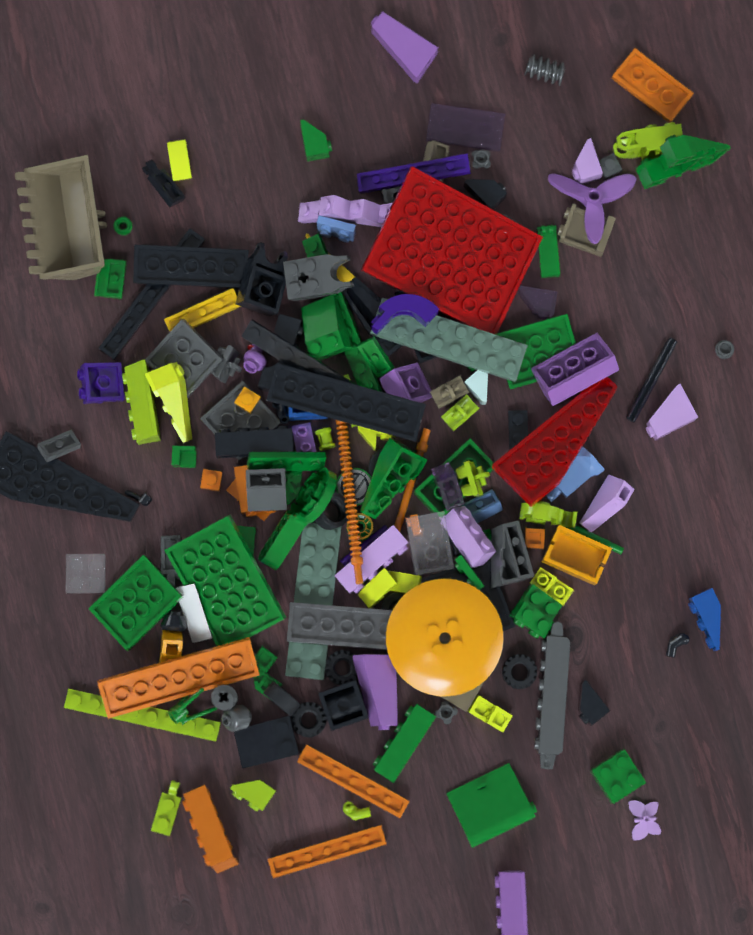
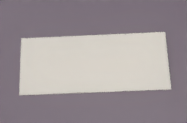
(194, 614)

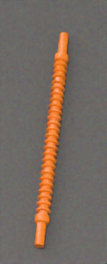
(356, 560)

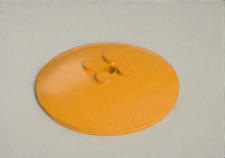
(440, 608)

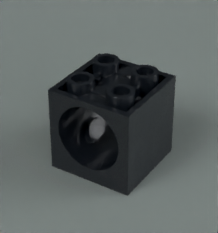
(343, 705)

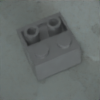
(266, 490)

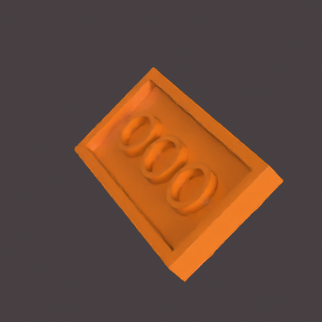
(652, 85)

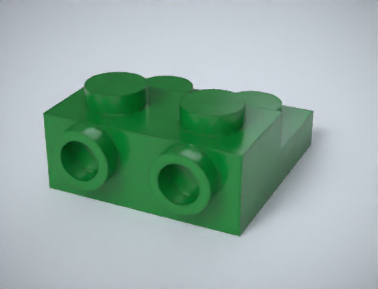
(535, 611)

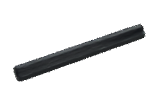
(651, 380)

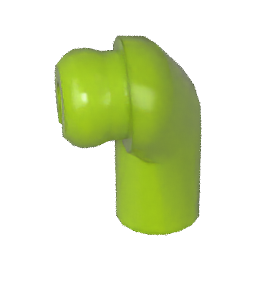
(354, 812)

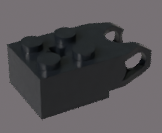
(262, 283)

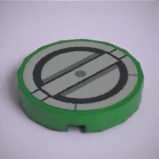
(361, 481)

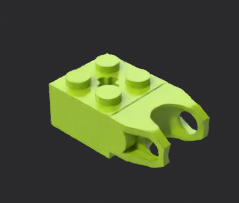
(645, 141)

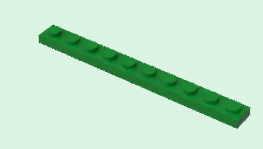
(362, 372)

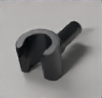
(144, 499)

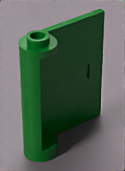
(491, 809)

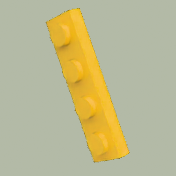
(205, 310)

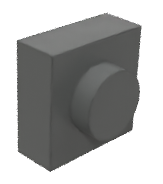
(610, 166)

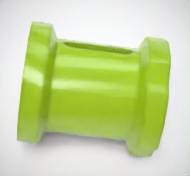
(325, 439)

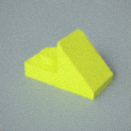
(370, 436)

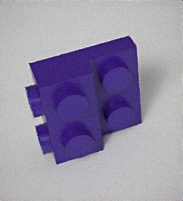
(101, 382)

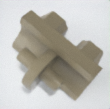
(449, 392)

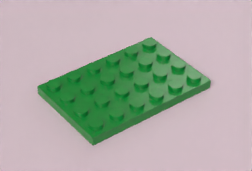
(227, 582)

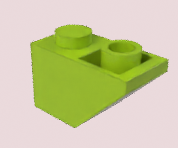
(255, 792)

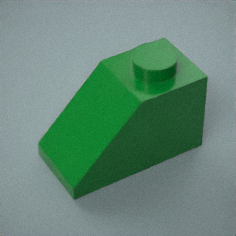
(315, 142)

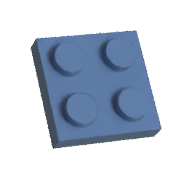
(330, 227)

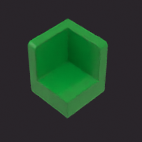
(184, 456)

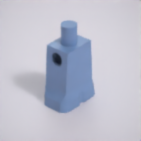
(580, 471)

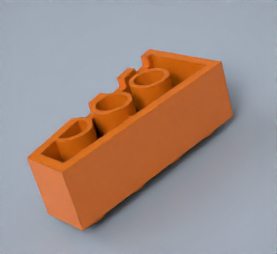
(209, 829)

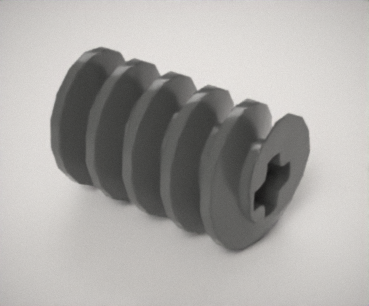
(545, 69)
(216, 697)

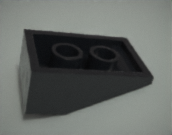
(266, 742)

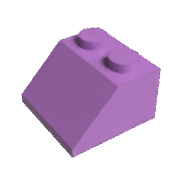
(407, 383)

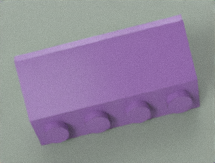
(575, 369)
(511, 902)

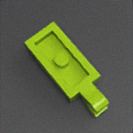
(167, 810)

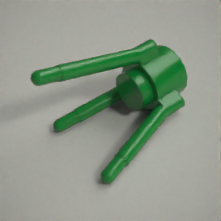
(179, 712)

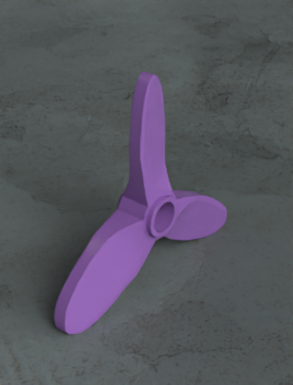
(604, 193)

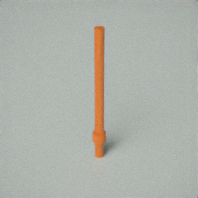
(421, 448)

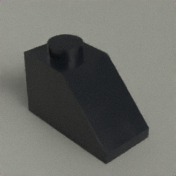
(486, 191)
(590, 705)

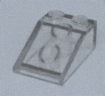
(429, 543)

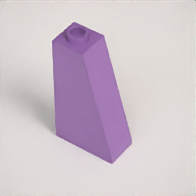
(404, 45)
(379, 689)

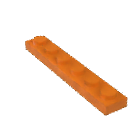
(353, 781)
(327, 851)

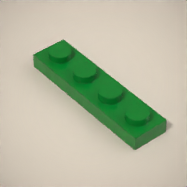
(289, 460)

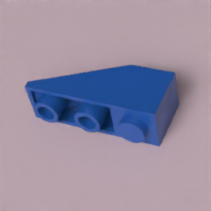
(708, 612)

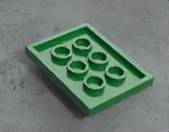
(542, 341)
(135, 602)

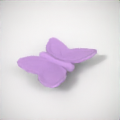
(646, 819)

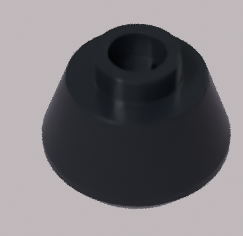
(174, 622)

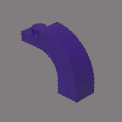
(404, 304)

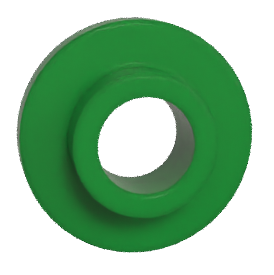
(123, 220)

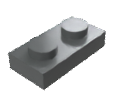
(59, 445)

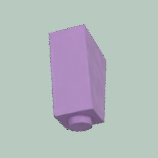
(672, 414)

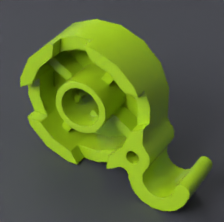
(544, 512)

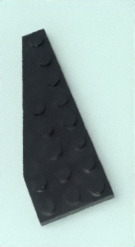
(54, 484)

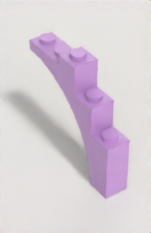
(341, 209)

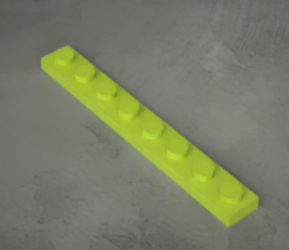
(148, 716)

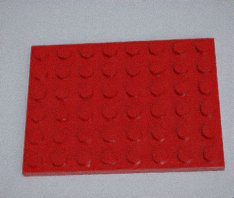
(452, 252)

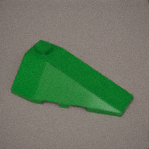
(392, 472)

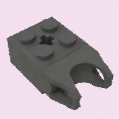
(321, 273)

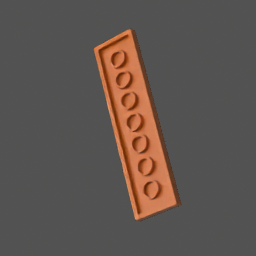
(178, 677)

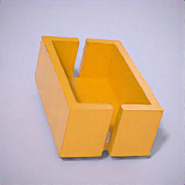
(576, 555)

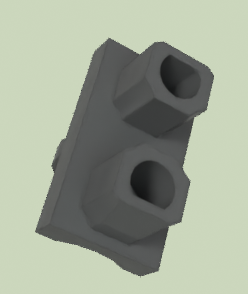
(228, 365)

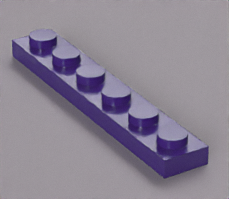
(394, 176)

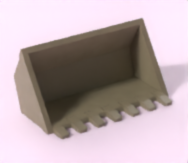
(62, 219)

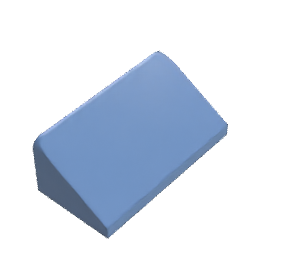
(484, 506)

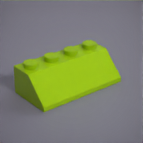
(142, 403)

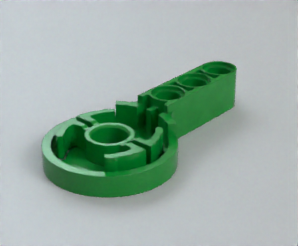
(310, 504)

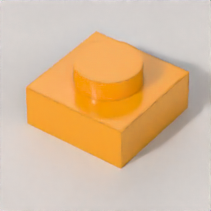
(247, 400)

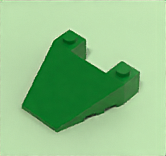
(679, 156)

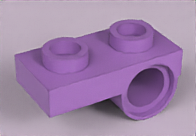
(303, 438)

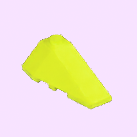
(171, 387)

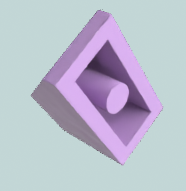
(587, 165)

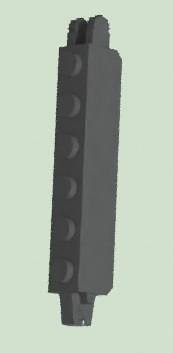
(553, 696)

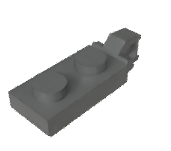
(166, 566)

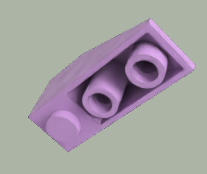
(608, 501)

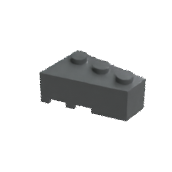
(511, 559)

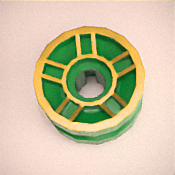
(367, 524)

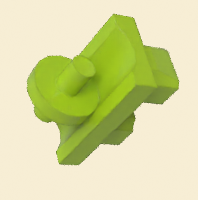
(460, 412)
(474, 487)

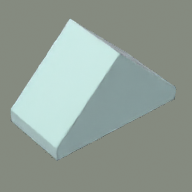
(477, 386)

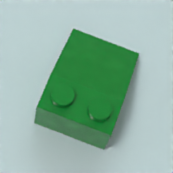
(325, 328)

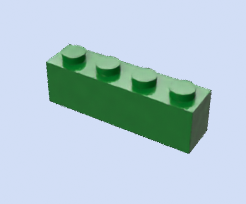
(405, 742)

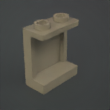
(574, 232)

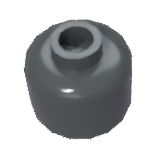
(236, 718)

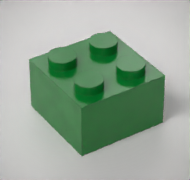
(617, 776)

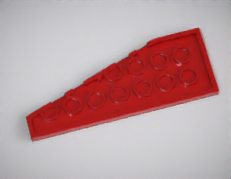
(548, 452)

